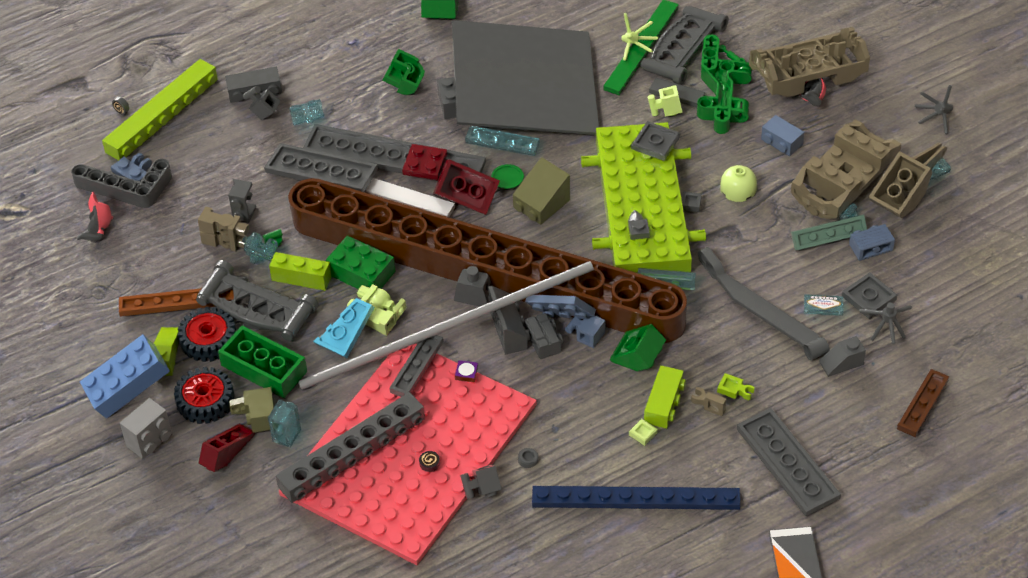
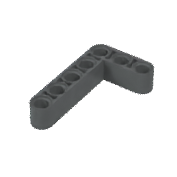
(124, 189)

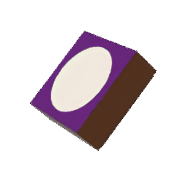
(466, 371)

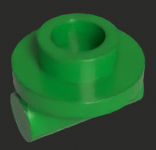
(276, 235)

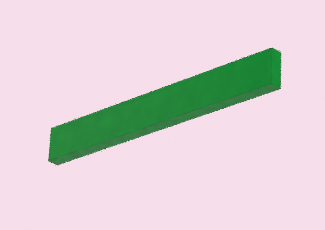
(626, 69)

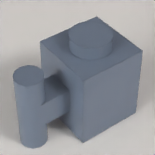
(589, 330)

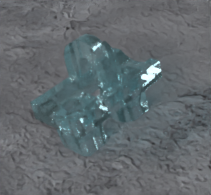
(312, 109)

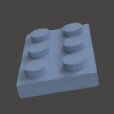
(561, 305)

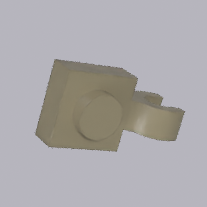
(711, 402)

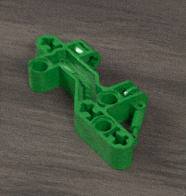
(720, 77)

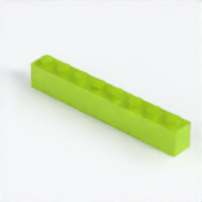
(160, 110)

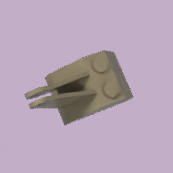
(906, 181)

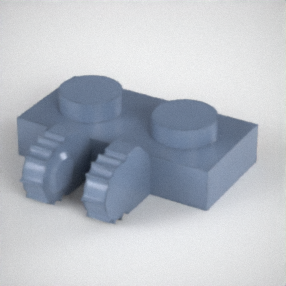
(130, 168)

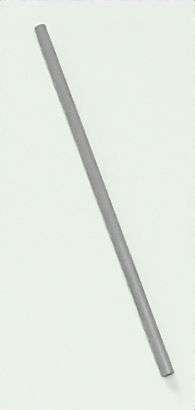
(446, 325)

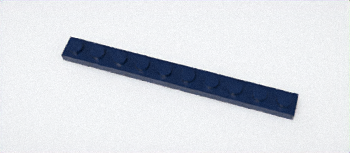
(635, 497)

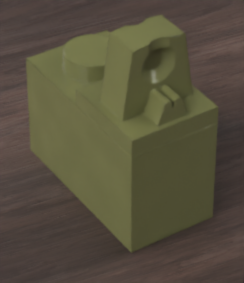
(256, 405)

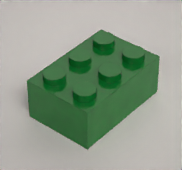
(360, 264)

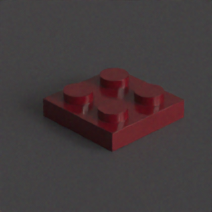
(424, 162)

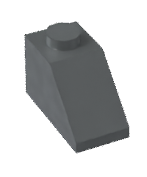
(843, 356)

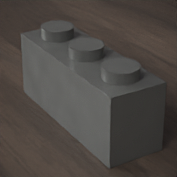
(242, 82)

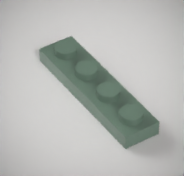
(827, 232)

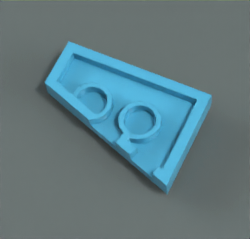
(345, 331)

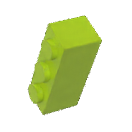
(300, 271)
(664, 397)

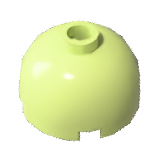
(738, 183)

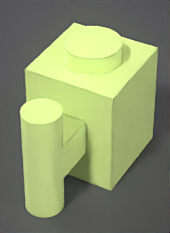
(668, 100)

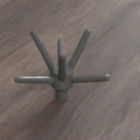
(940, 108)
(888, 316)

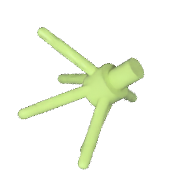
(632, 37)

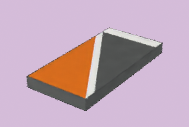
(794, 553)

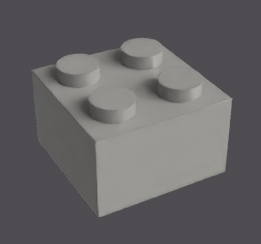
(146, 428)

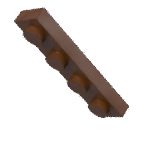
(923, 403)

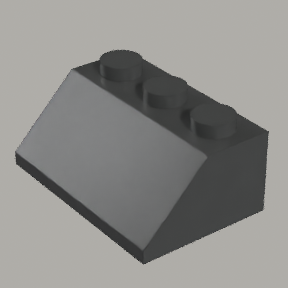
(509, 324)

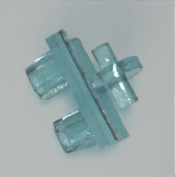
(258, 250)

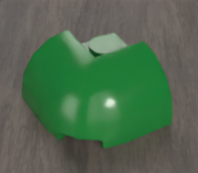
(404, 73)

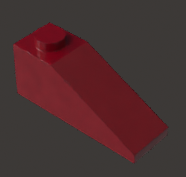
(224, 447)

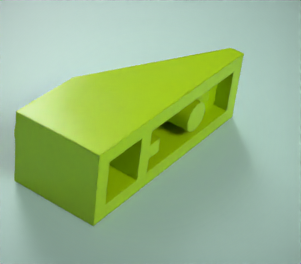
(167, 345)

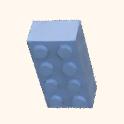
(124, 376)

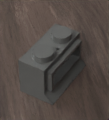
(237, 196)

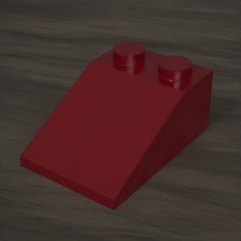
(466, 187)

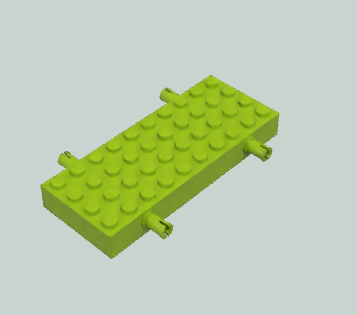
(651, 188)

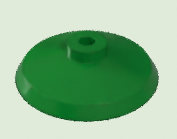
(509, 176)

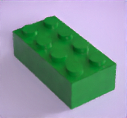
(262, 361)

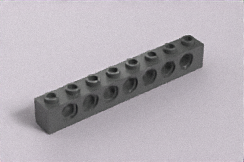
(350, 447)

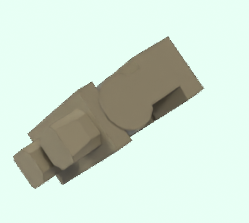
(222, 229)

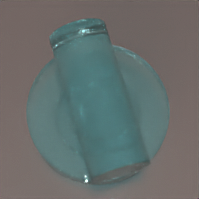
(849, 212)

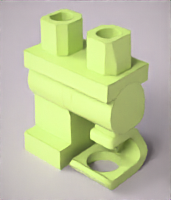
(381, 300)

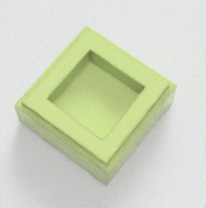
(643, 432)

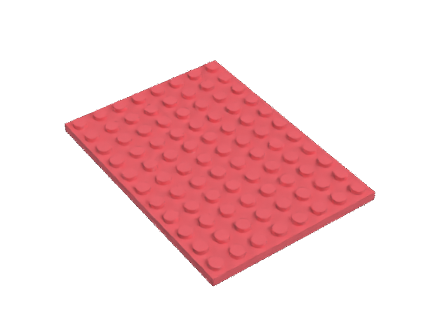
(388, 493)

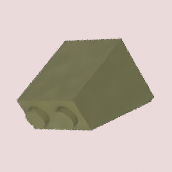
(542, 191)

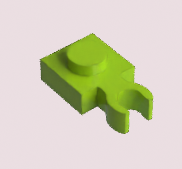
(733, 386)

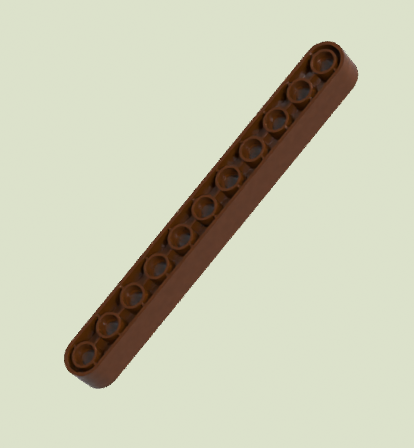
(450, 245)

